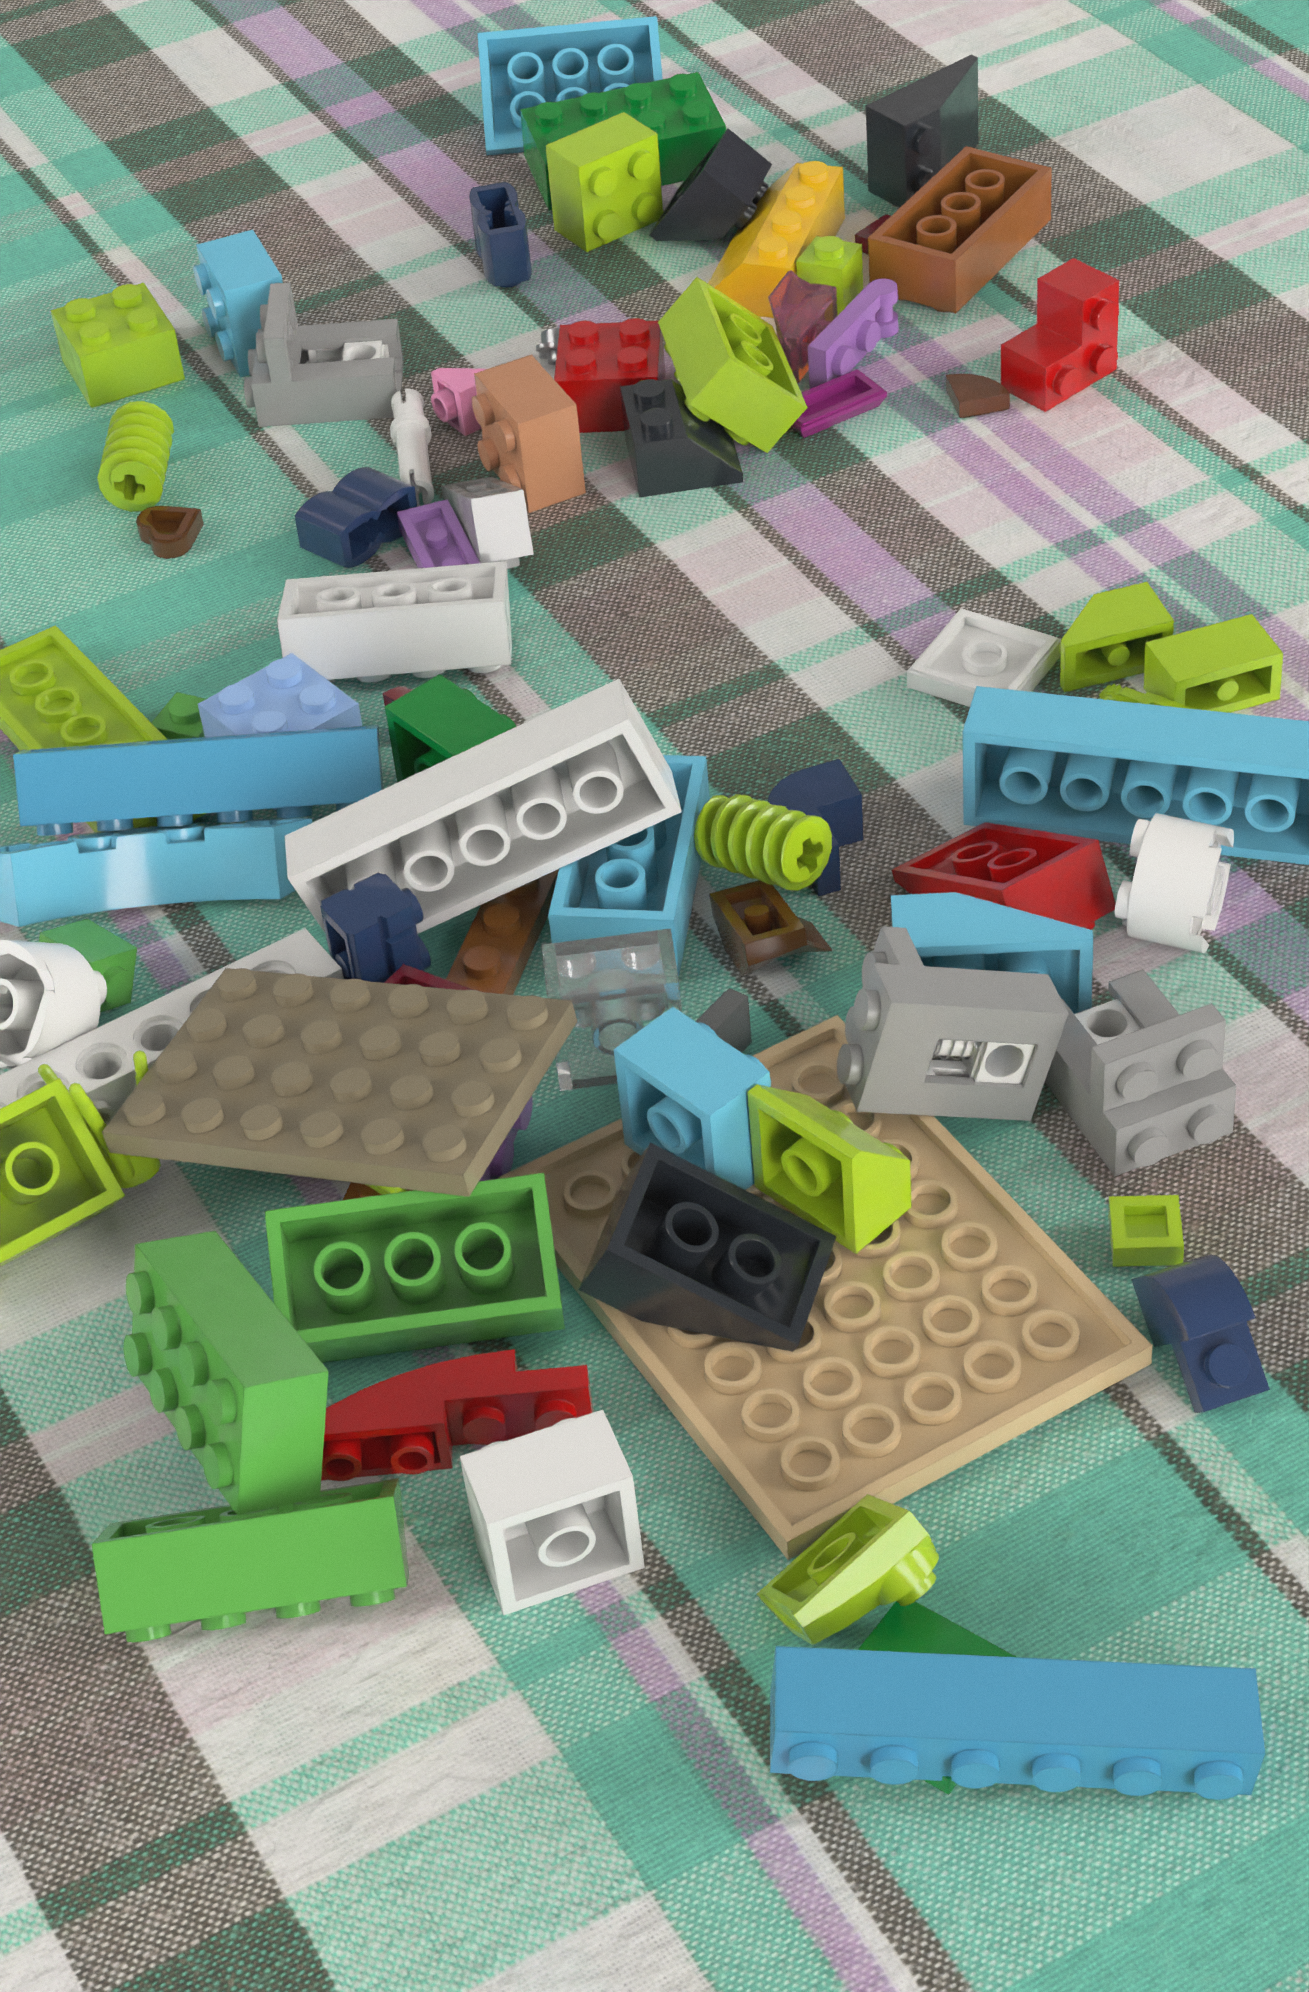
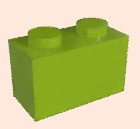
(1216, 666)

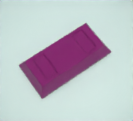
(838, 402)

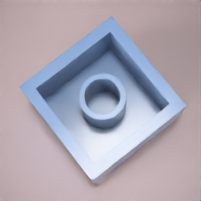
(278, 699)

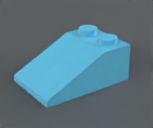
(984, 935)

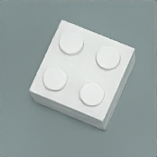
(553, 1511)

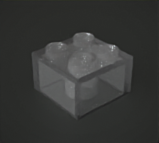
(615, 991)

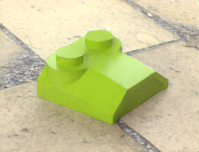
(860, 1562)

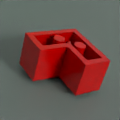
(1072, 337)

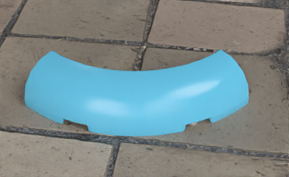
(144, 869)

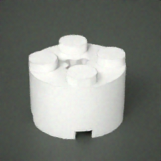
(1175, 881)
(44, 998)

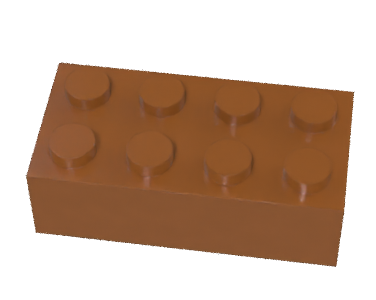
(961, 228)

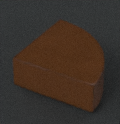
(976, 395)

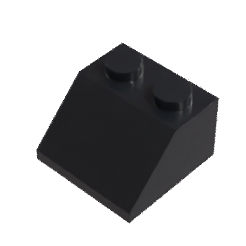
(716, 193)
(671, 445)

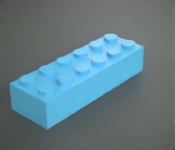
(1107, 763)

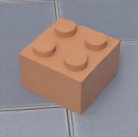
(529, 432)

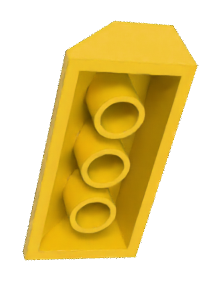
(787, 219)

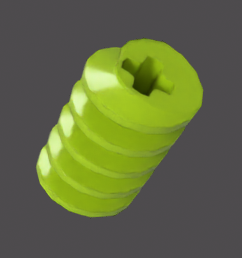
(136, 456)
(763, 841)

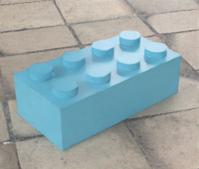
(640, 880)

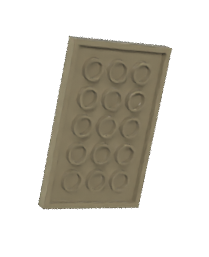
(344, 1080)

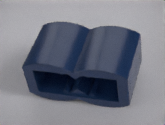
(500, 234)
(354, 517)

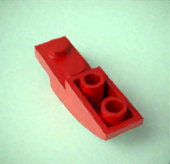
(420, 1414)

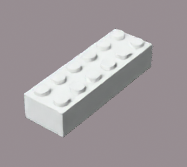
(495, 811)

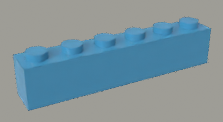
(196, 777)
(1015, 1721)

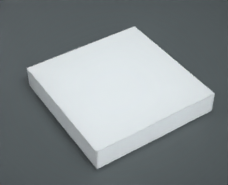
(985, 654)

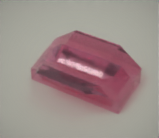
(800, 316)

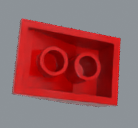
(1019, 869)

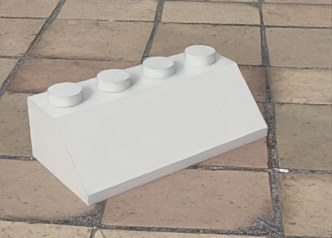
(399, 621)

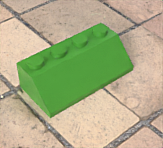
(229, 1564)

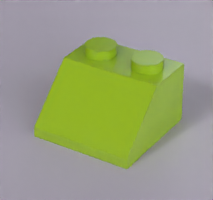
(826, 1166)

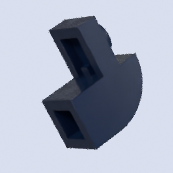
(832, 795)
(1205, 1319)

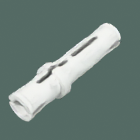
(411, 437)

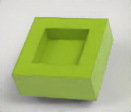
(1145, 1230)

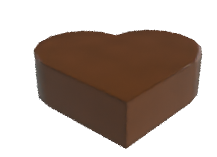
(169, 529)

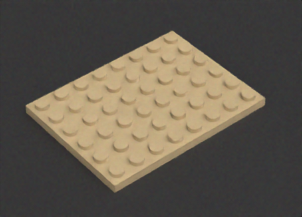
(914, 1348)

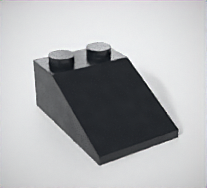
(921, 130)
(706, 1256)

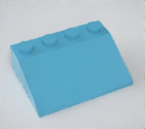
(556, 65)

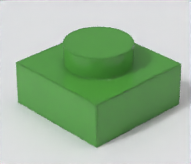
(180, 717)

